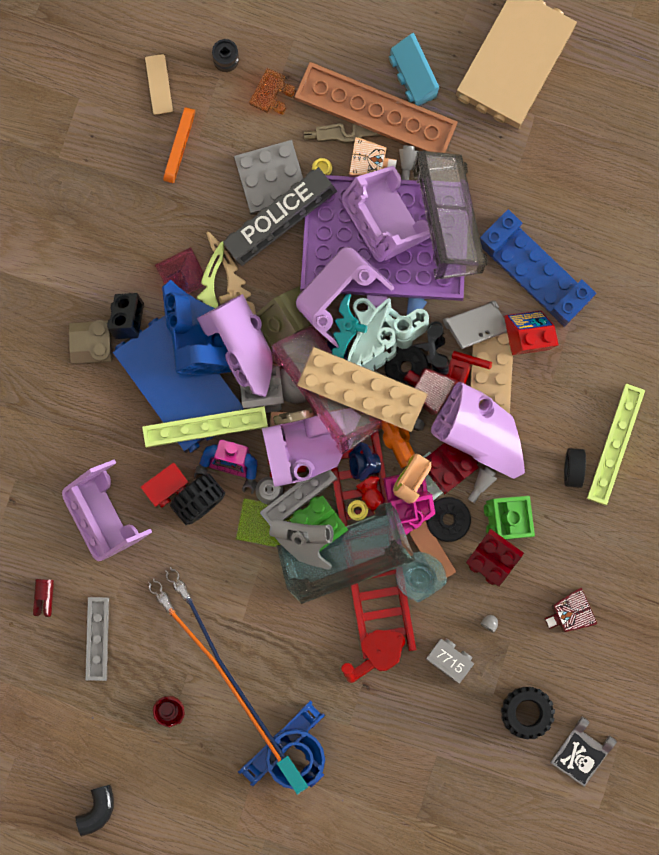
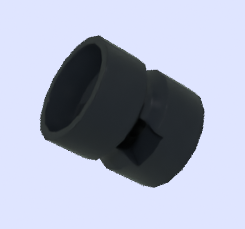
(225, 55)

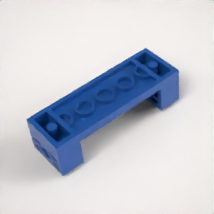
(535, 269)

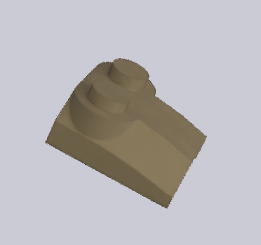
(90, 342)

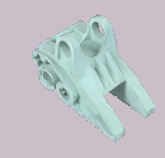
(369, 346)

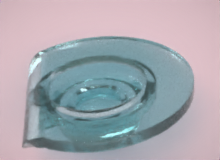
(421, 578)

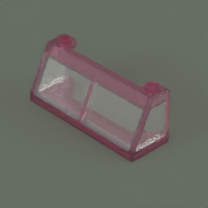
(344, 423)

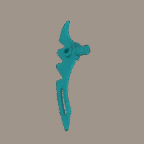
(348, 327)

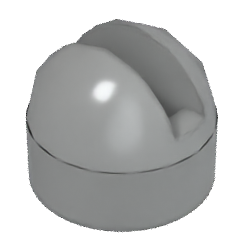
(490, 623)

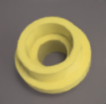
(351, 510)

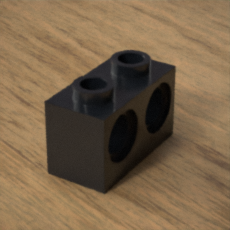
(125, 316)

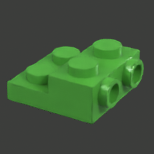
(320, 513)
(510, 517)

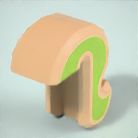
(411, 478)

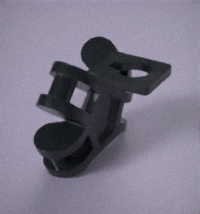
(435, 340)

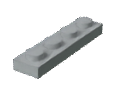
(297, 497)
(97, 638)

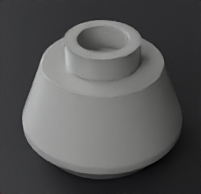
(269, 496)

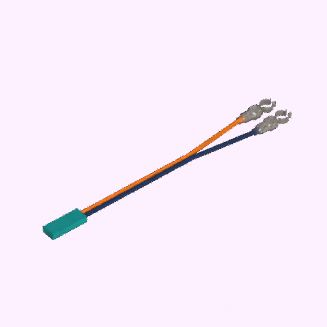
(286, 765)

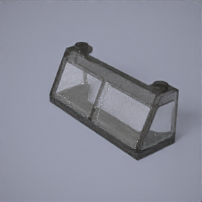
(449, 214)

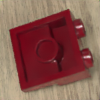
(450, 467)
(494, 558)

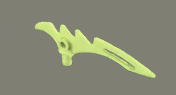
(208, 294)

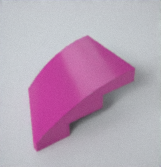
(411, 514)

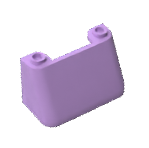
(382, 215)

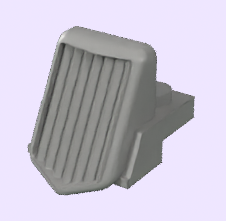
(273, 398)

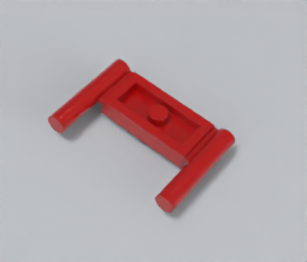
(460, 367)

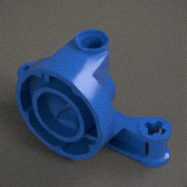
(294, 734)

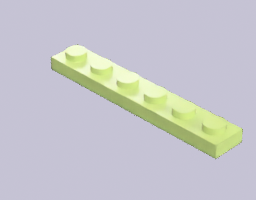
(205, 426)
(615, 444)

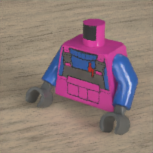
(231, 459)

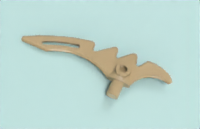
(234, 282)

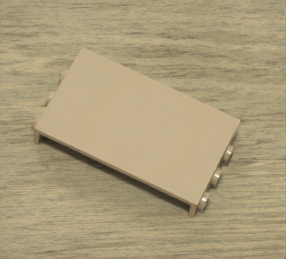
(515, 60)

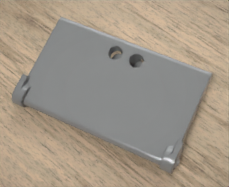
(471, 326)

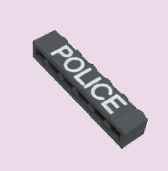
(279, 216)

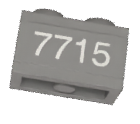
(449, 660)

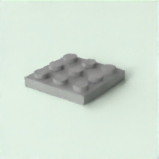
(268, 173)

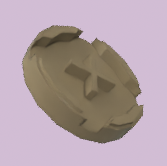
(293, 416)

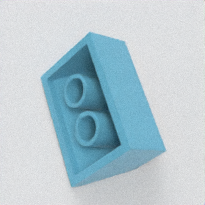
(414, 71)

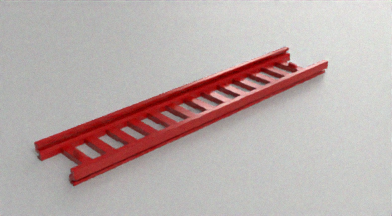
(358, 597)

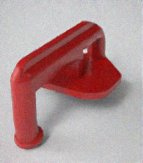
(382, 650)

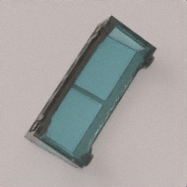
(355, 556)

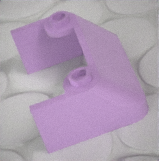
(330, 282)
(96, 516)

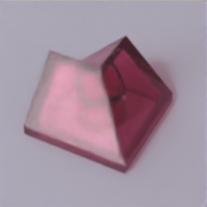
(182, 270)

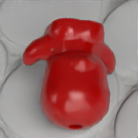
(371, 495)

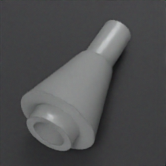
(407, 159)
(483, 481)

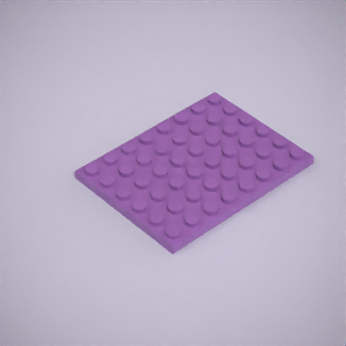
(410, 272)

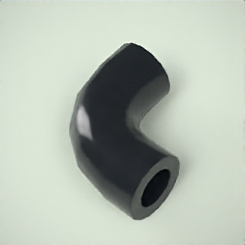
(99, 814)

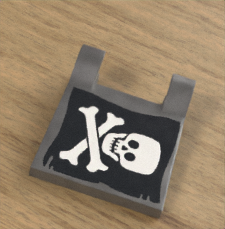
(581, 754)

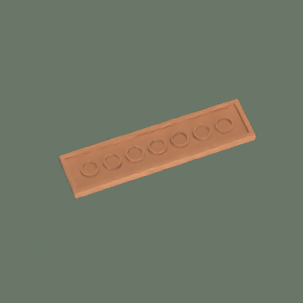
(375, 110)

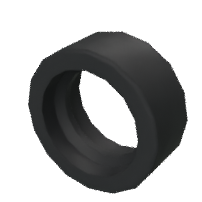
(575, 468)

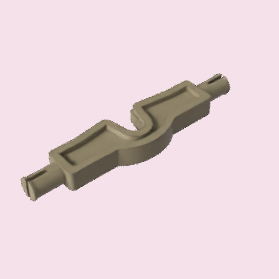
(337, 132)

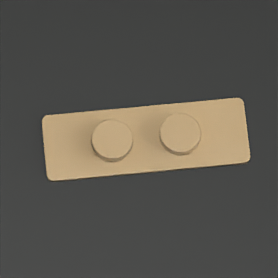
(159, 84)

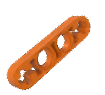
(179, 145)

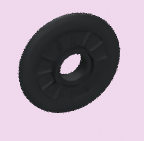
(412, 354)
(461, 516)

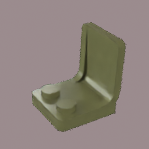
(281, 317)

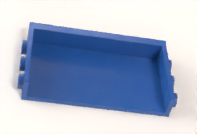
(172, 395)

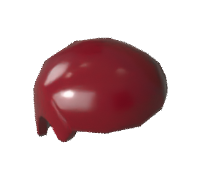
(168, 711)

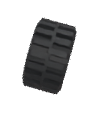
(197, 499)
(545, 717)

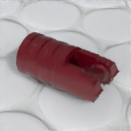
(44, 592)

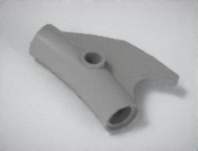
(303, 540)

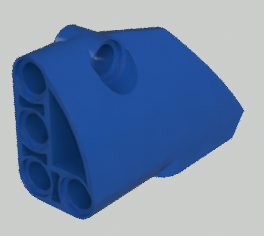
(193, 349)

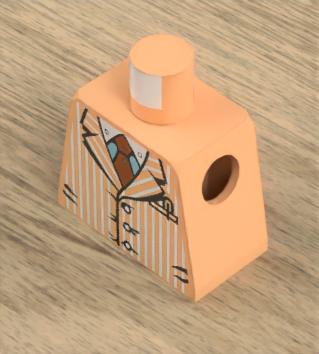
(368, 158)

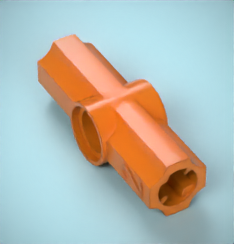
(398, 440)

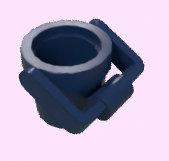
(363, 463)

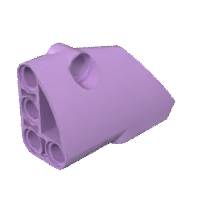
(246, 345)
(480, 430)
(299, 444)

